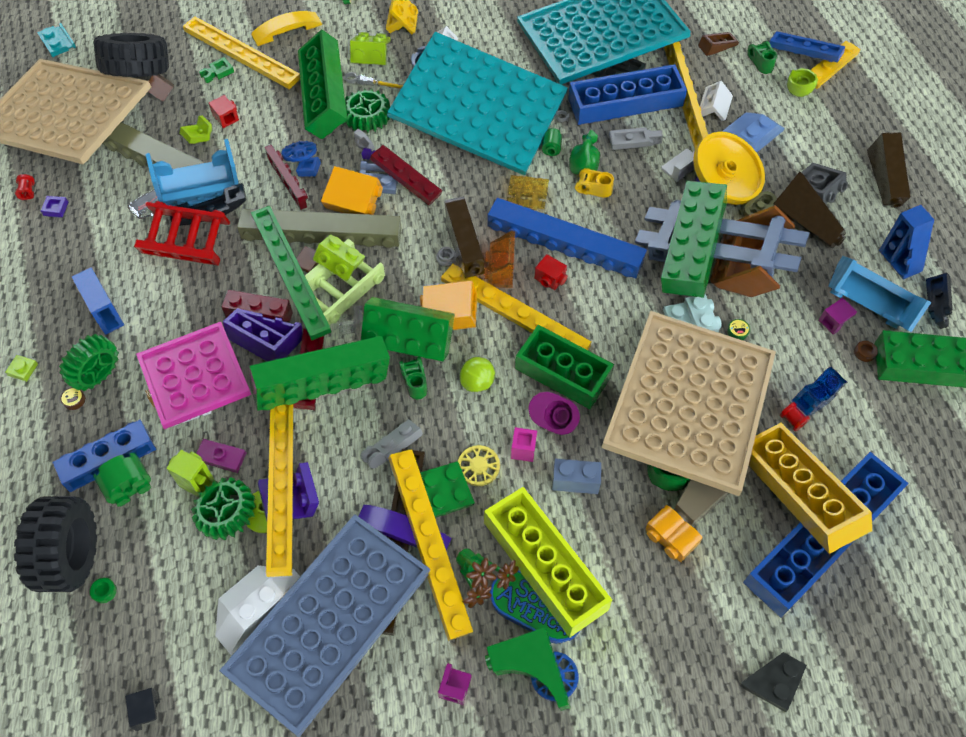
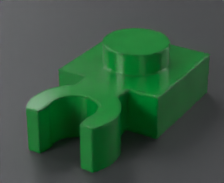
(218, 68)

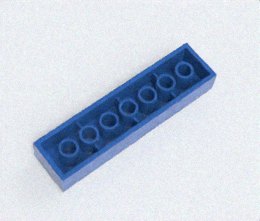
(801, 559)

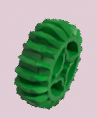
(367, 110)
(89, 362)
(230, 513)

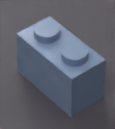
(576, 476)

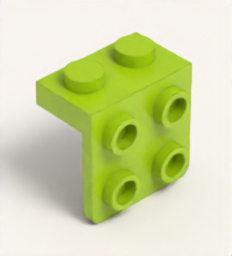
(369, 49)

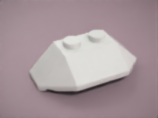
(248, 604)

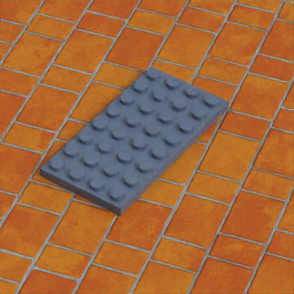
(325, 624)

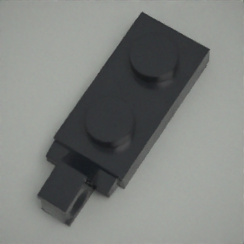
(940, 296)

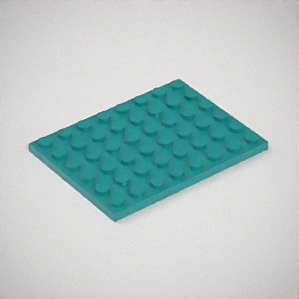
(596, 34)
(478, 103)

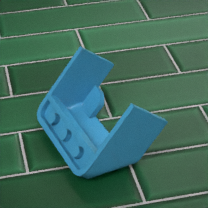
(194, 182)
(877, 294)

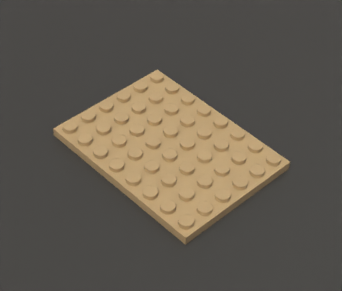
(66, 109)
(691, 403)

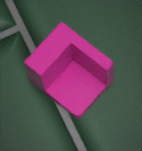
(523, 444)

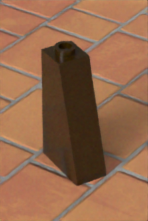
(890, 169)
(808, 209)
(464, 237)

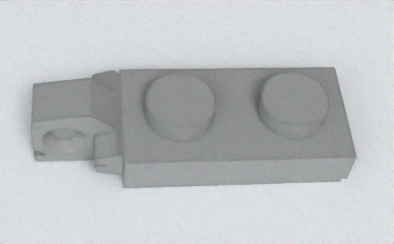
(634, 138)

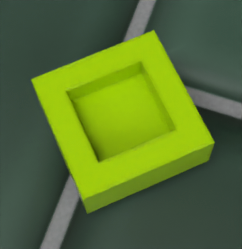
(21, 368)

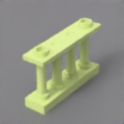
(319, 274)

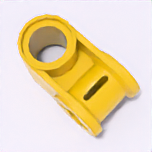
(596, 183)

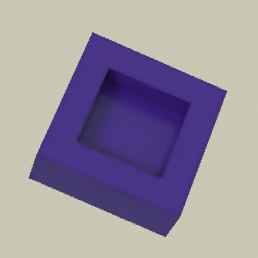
(54, 206)

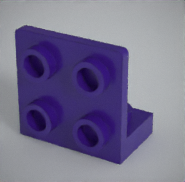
(304, 493)

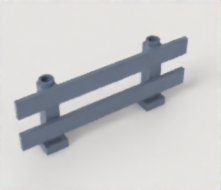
(766, 257)

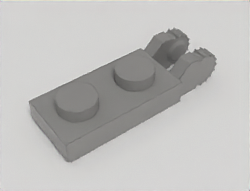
(390, 444)

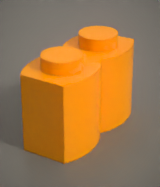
(673, 533)

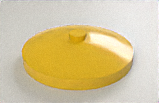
(730, 161)

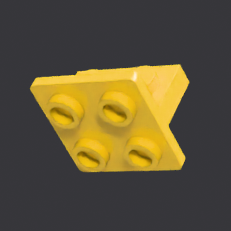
(402, 14)

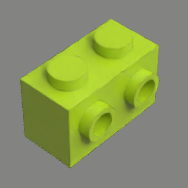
(190, 472)

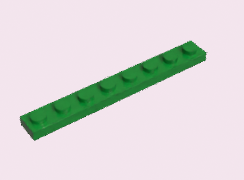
(291, 273)

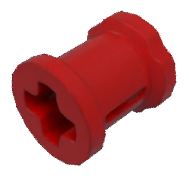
(24, 187)
(794, 416)

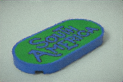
(525, 608)

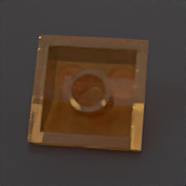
(501, 261)

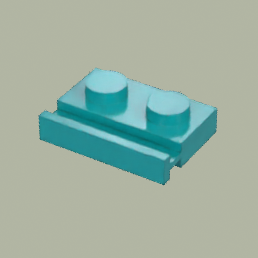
(56, 40)

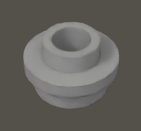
(446, 252)

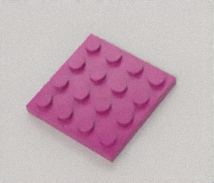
(193, 375)

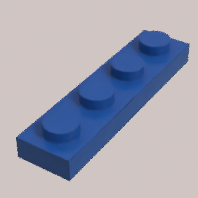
(807, 46)

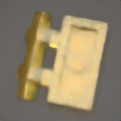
(528, 187)

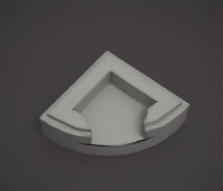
(362, 140)

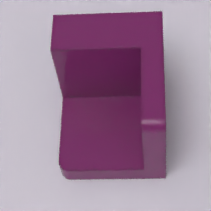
(837, 315)
(454, 685)

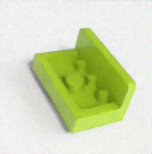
(338, 257)

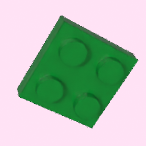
(447, 489)

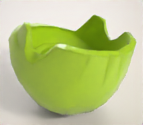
(801, 82)
(477, 374)

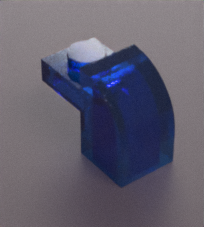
(820, 393)

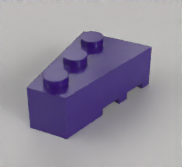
(261, 335)

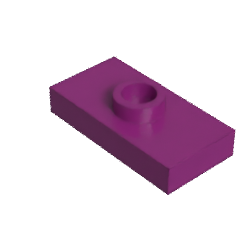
(221, 455)

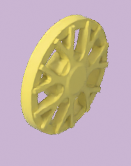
(479, 465)

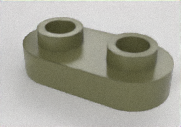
(758, 203)

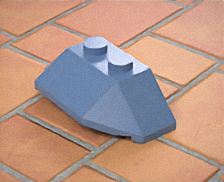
(755, 129)

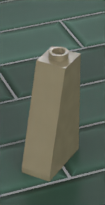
(699, 500)

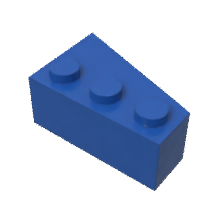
(908, 241)

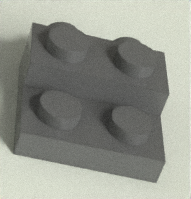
(826, 181)

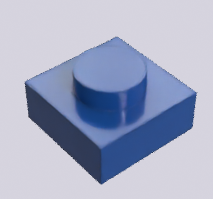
(308, 167)

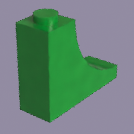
(530, 656)

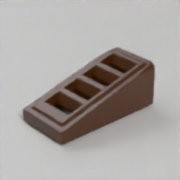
(716, 42)

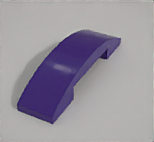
(393, 524)

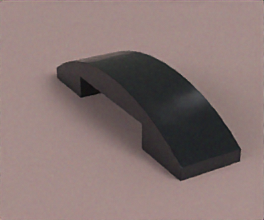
(231, 200)

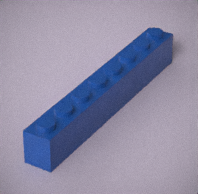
(567, 238)

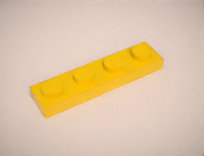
(826, 69)

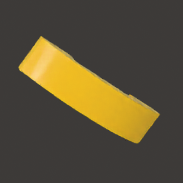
(284, 23)

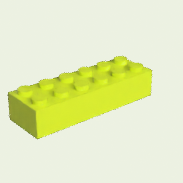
(547, 561)

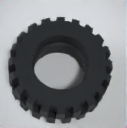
(131, 54)
(55, 544)

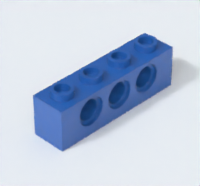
(74, 476)

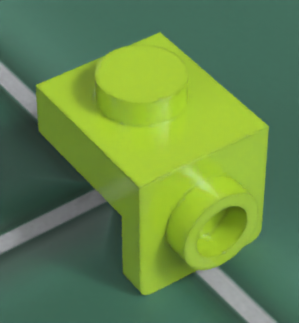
(197, 133)

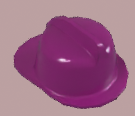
(554, 413)

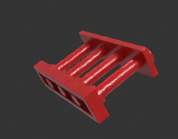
(187, 252)

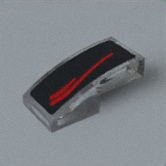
(138, 206)

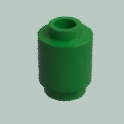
(552, 142)

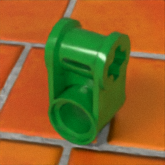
(763, 57)
(414, 374)

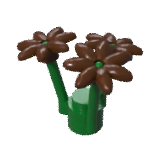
(472, 569)

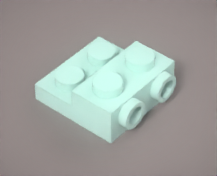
(696, 312)

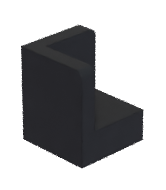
(141, 707)

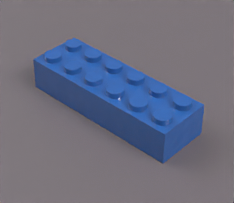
(626, 94)

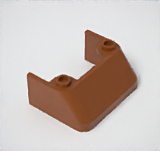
(739, 276)

